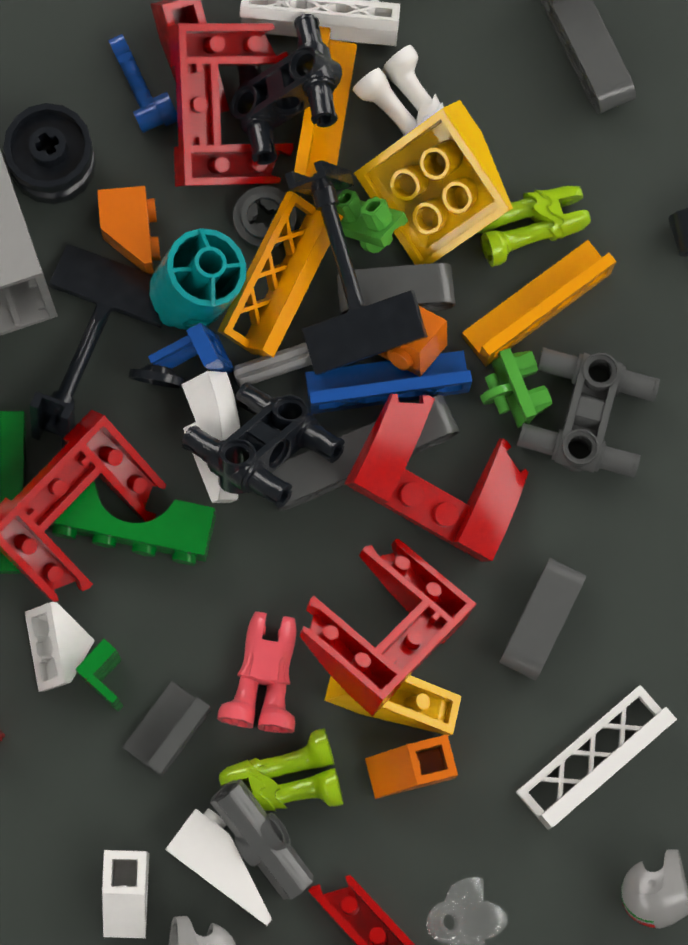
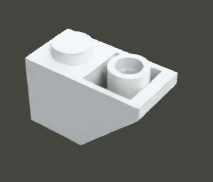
(125, 893)

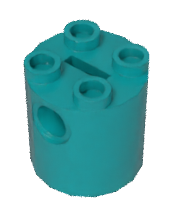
(197, 279)

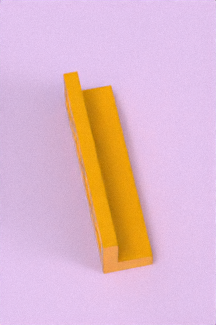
(325, 143)
(287, 286)
(538, 302)

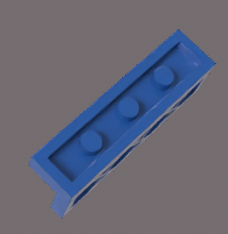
(374, 382)

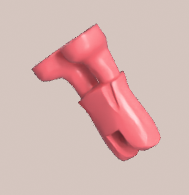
(266, 665)

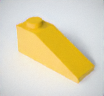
(413, 705)

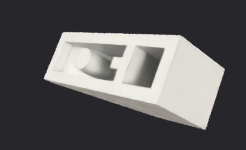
(213, 855)

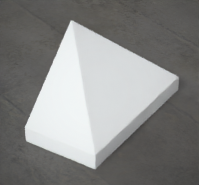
(56, 645)

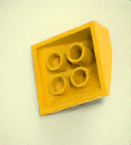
(440, 181)

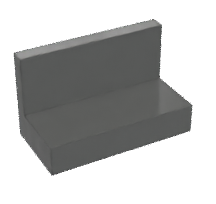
(167, 728)

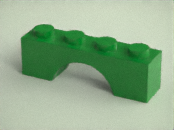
(180, 531)

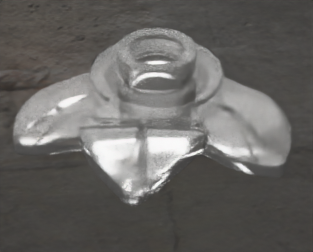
(472, 916)

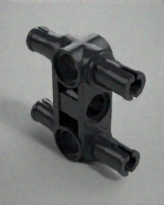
(287, 89)
(263, 444)

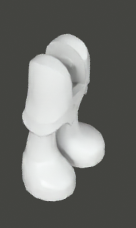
(400, 71)

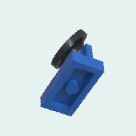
(199, 342)

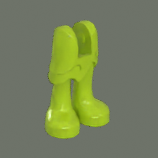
(544, 209)
(273, 796)

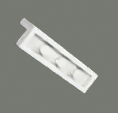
(349, 19)
(607, 768)

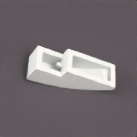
(217, 415)

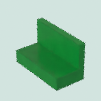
(97, 667)

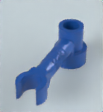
(153, 110)

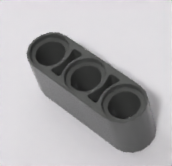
(430, 282)
(542, 619)

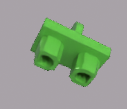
(369, 221)
(509, 390)

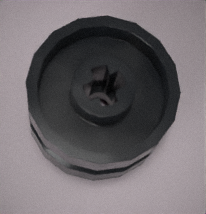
(44, 131)

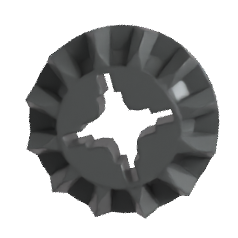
(247, 212)

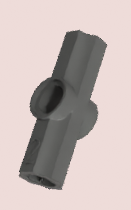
(262, 839)

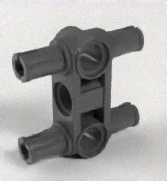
(588, 412)

